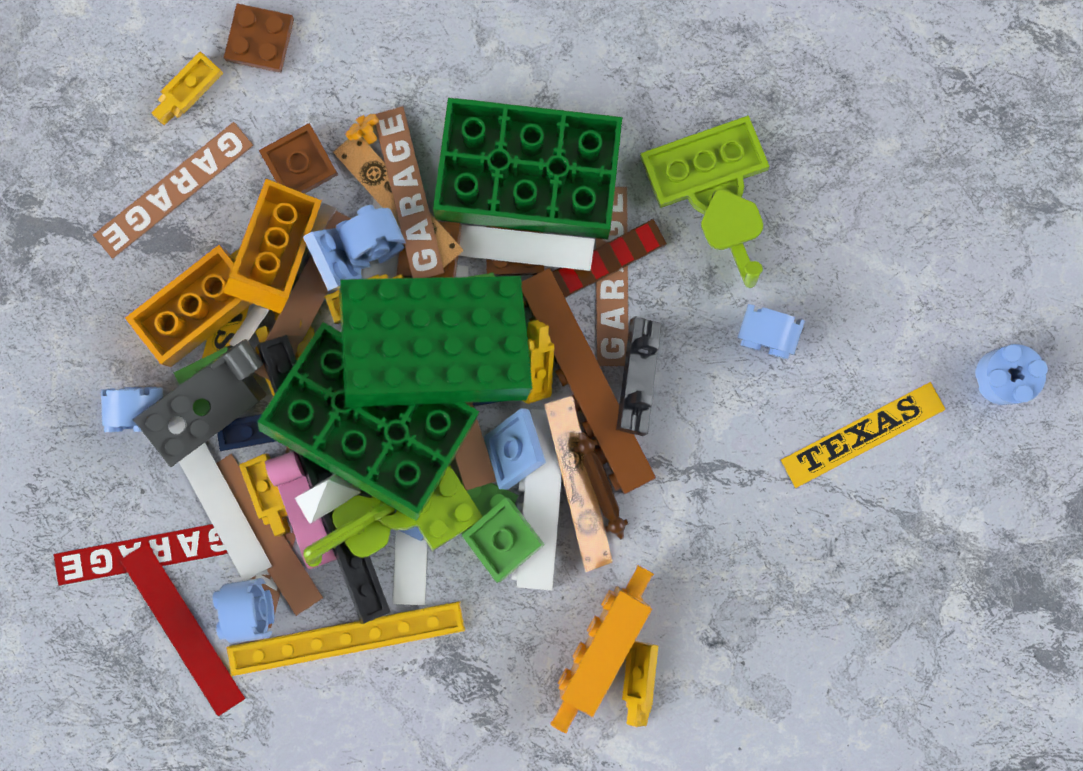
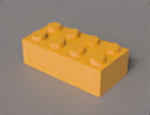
(272, 246)
(188, 309)

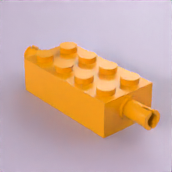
(604, 650)

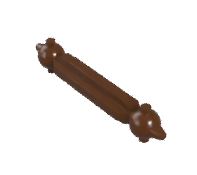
(601, 485)

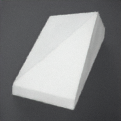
(325, 497)

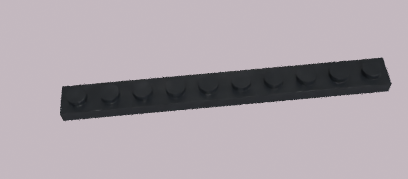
(356, 571)

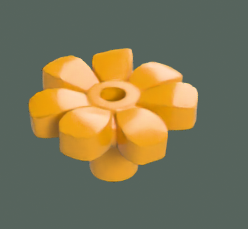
(363, 129)

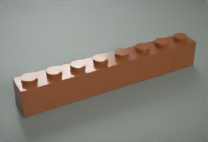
(587, 384)

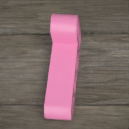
(290, 478)

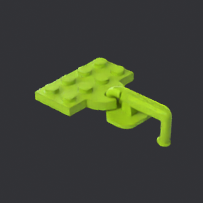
(710, 174)
(367, 521)

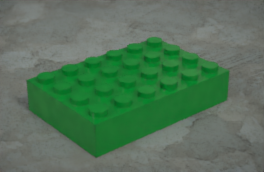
(527, 168)
(433, 340)
(383, 450)

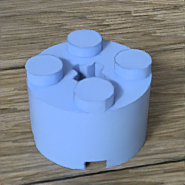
(370, 236)
(770, 330)
(1026, 369)
(125, 404)
(244, 611)

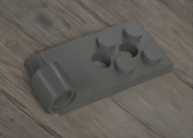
(225, 385)

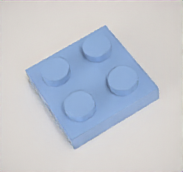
(330, 257)
(514, 449)

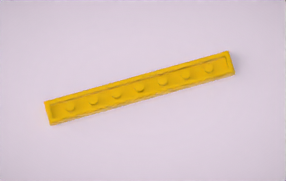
(345, 638)

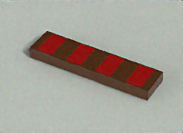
(612, 258)

